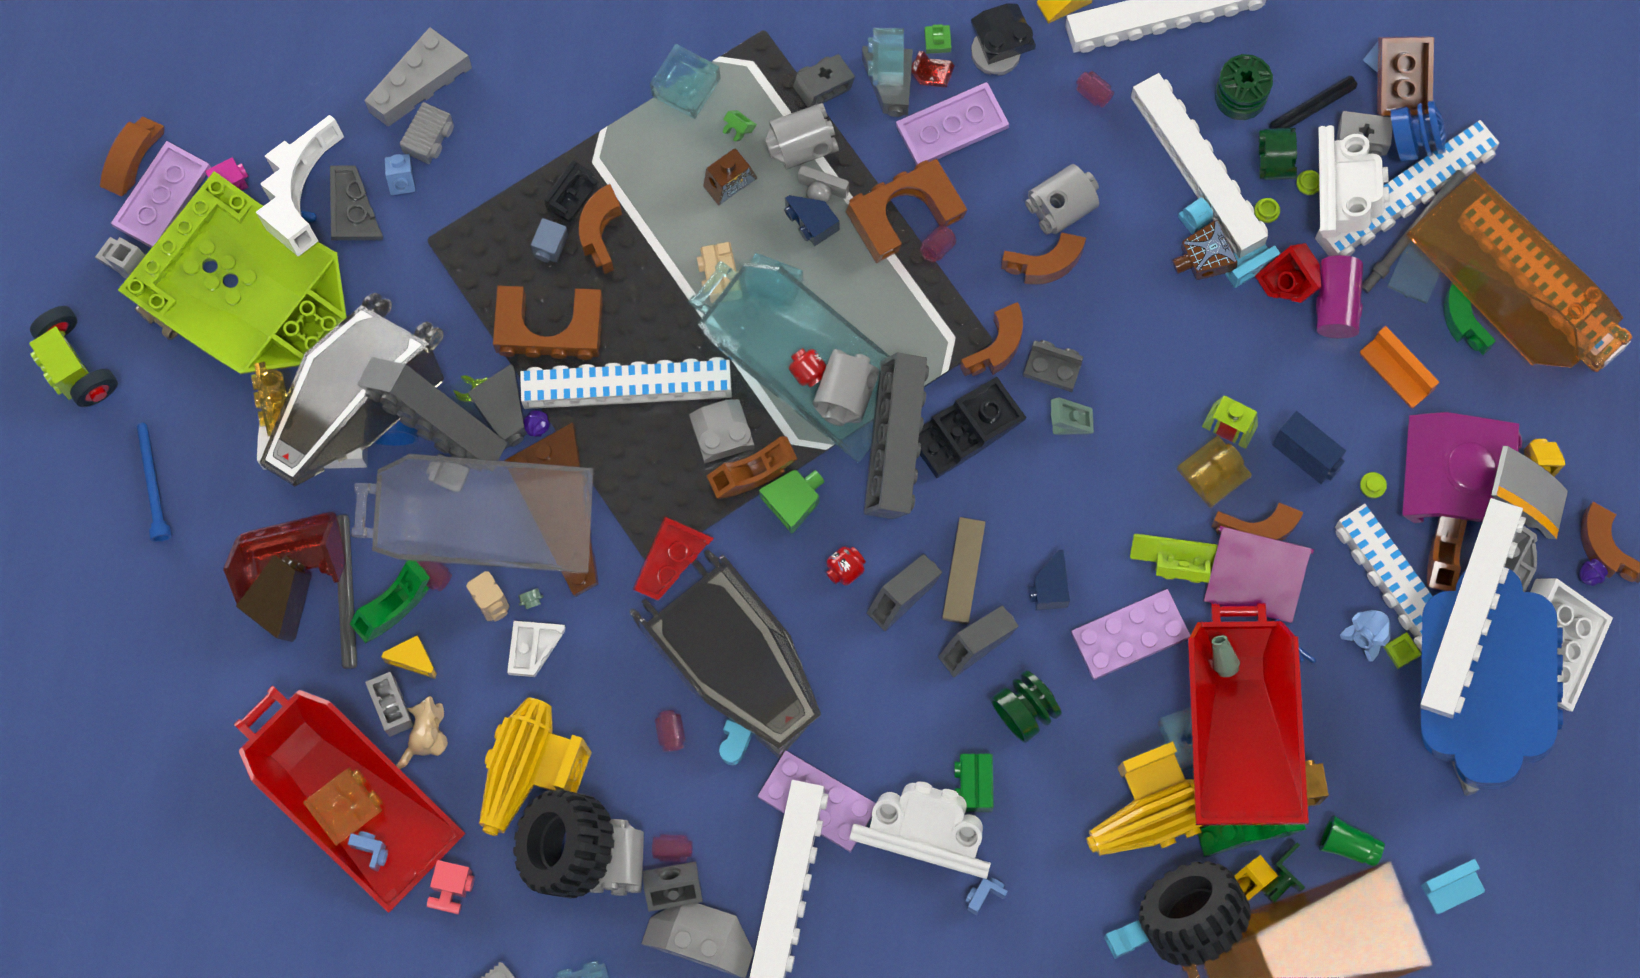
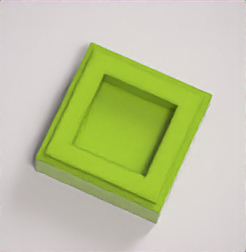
(1402, 650)

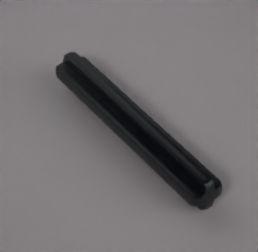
(1315, 103)

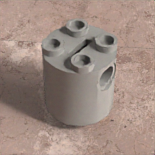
(801, 137)
(1071, 194)
(845, 388)
(626, 865)

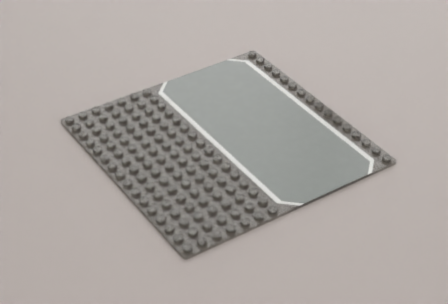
(657, 164)

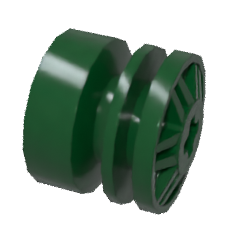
(1243, 99)
(1031, 702)

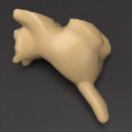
(425, 735)

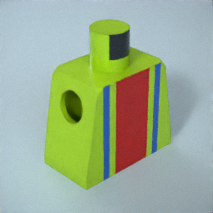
(1232, 421)

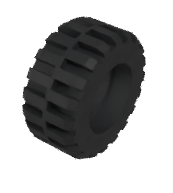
(585, 849)
(1194, 913)

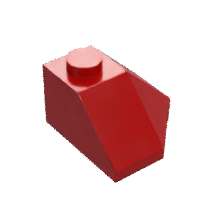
(1291, 274)

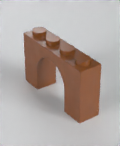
(926, 183)
(578, 339)

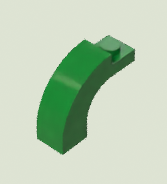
(1462, 322)
(393, 604)

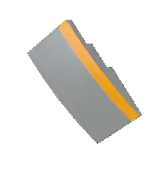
(1531, 487)

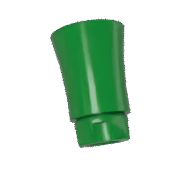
(1351, 842)

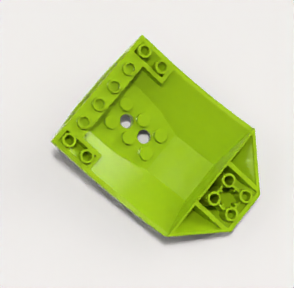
(280, 298)

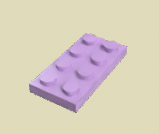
(952, 124)
(160, 194)
(1130, 634)
(843, 806)

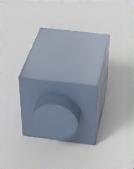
(549, 241)

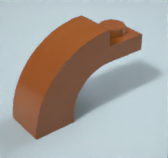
(126, 154)
(594, 217)
(1048, 266)
(998, 355)
(752, 471)
(1277, 526)
(1599, 543)
(1444, 554)

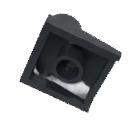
(1003, 32)

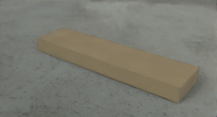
(963, 571)

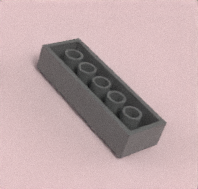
(429, 411)
(896, 436)

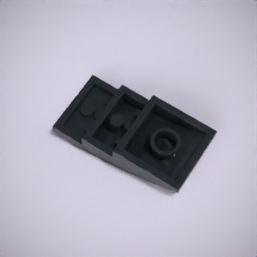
(968, 426)

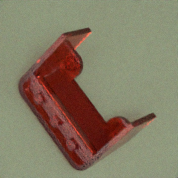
(311, 540)

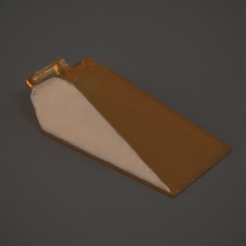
(1519, 278)
(1332, 931)

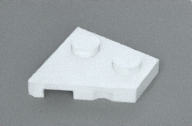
(532, 646)

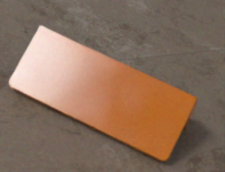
(1399, 368)

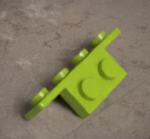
(1175, 557)

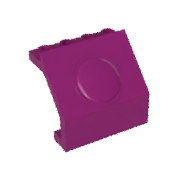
(1453, 464)

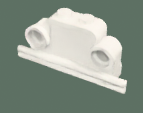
(1349, 183)
(926, 827)

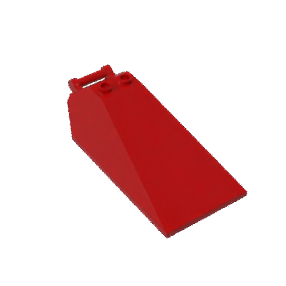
(1247, 724)
(310, 746)

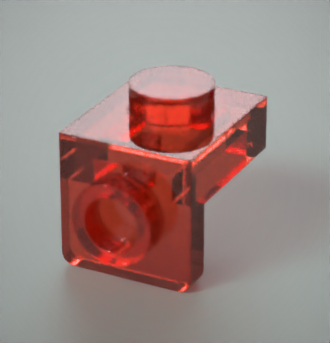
(932, 71)

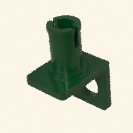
(1284, 880)

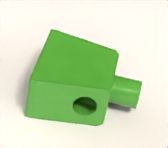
(792, 497)

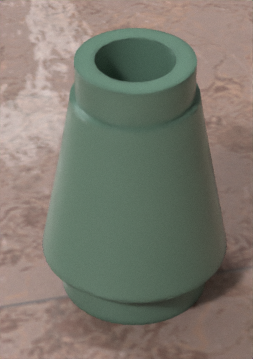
(1224, 657)

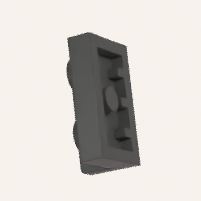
(1053, 365)

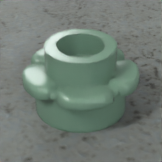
(530, 599)

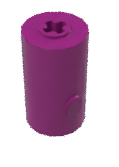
(1339, 297)

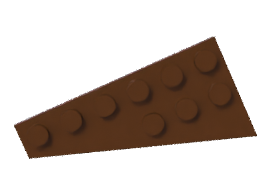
(561, 450)

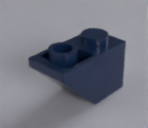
(814, 218)

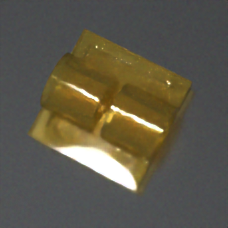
(270, 395)
(1215, 471)

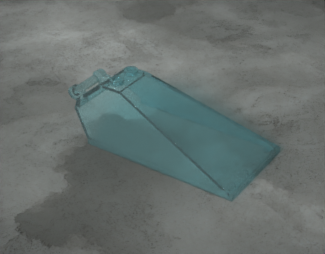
(767, 319)

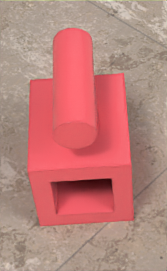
(450, 880)

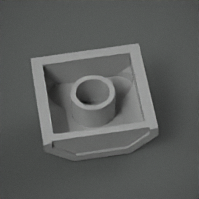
(721, 430)

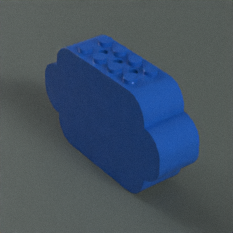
(1514, 691)

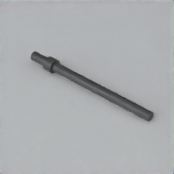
(1381, 268)

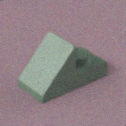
(1071, 417)

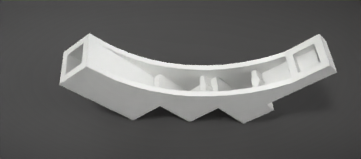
(284, 187)

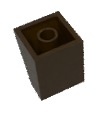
(278, 597)

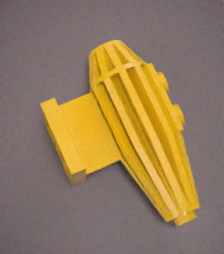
(526, 757)
(1160, 807)

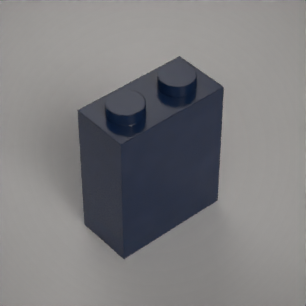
(1309, 448)

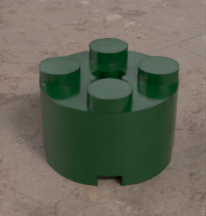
(1277, 154)

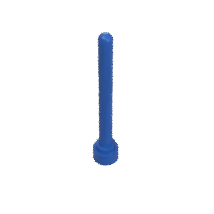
(159, 529)

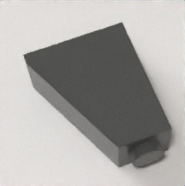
(891, 98)
(501, 405)
(903, 591)
(977, 640)

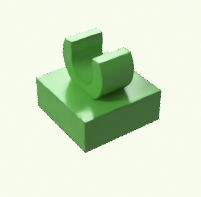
(937, 39)
(739, 123)

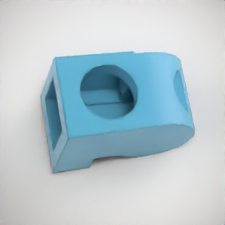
(1196, 215)
(735, 746)
(1125, 939)

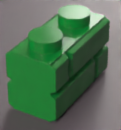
(975, 781)

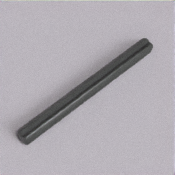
(346, 600)

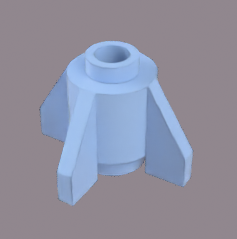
(1369, 631)

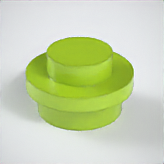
(1308, 182)
(1267, 210)
(1373, 485)

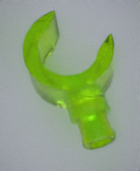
(467, 379)

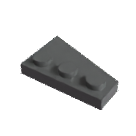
(350, 209)

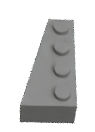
(416, 77)

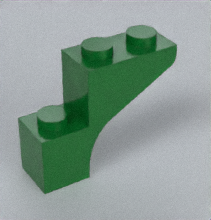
(1223, 838)

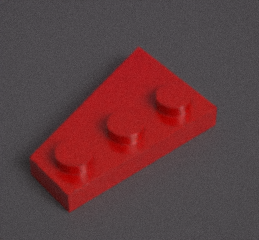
(669, 556)

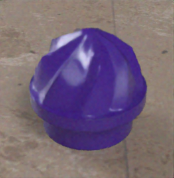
(536, 423)
(1593, 572)

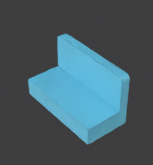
(1251, 264)
(1453, 887)

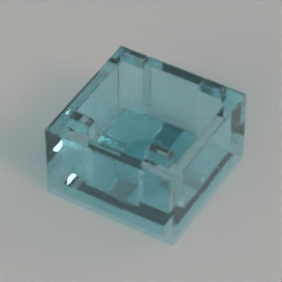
(685, 81)

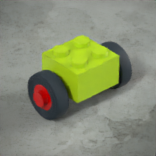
(61, 363)

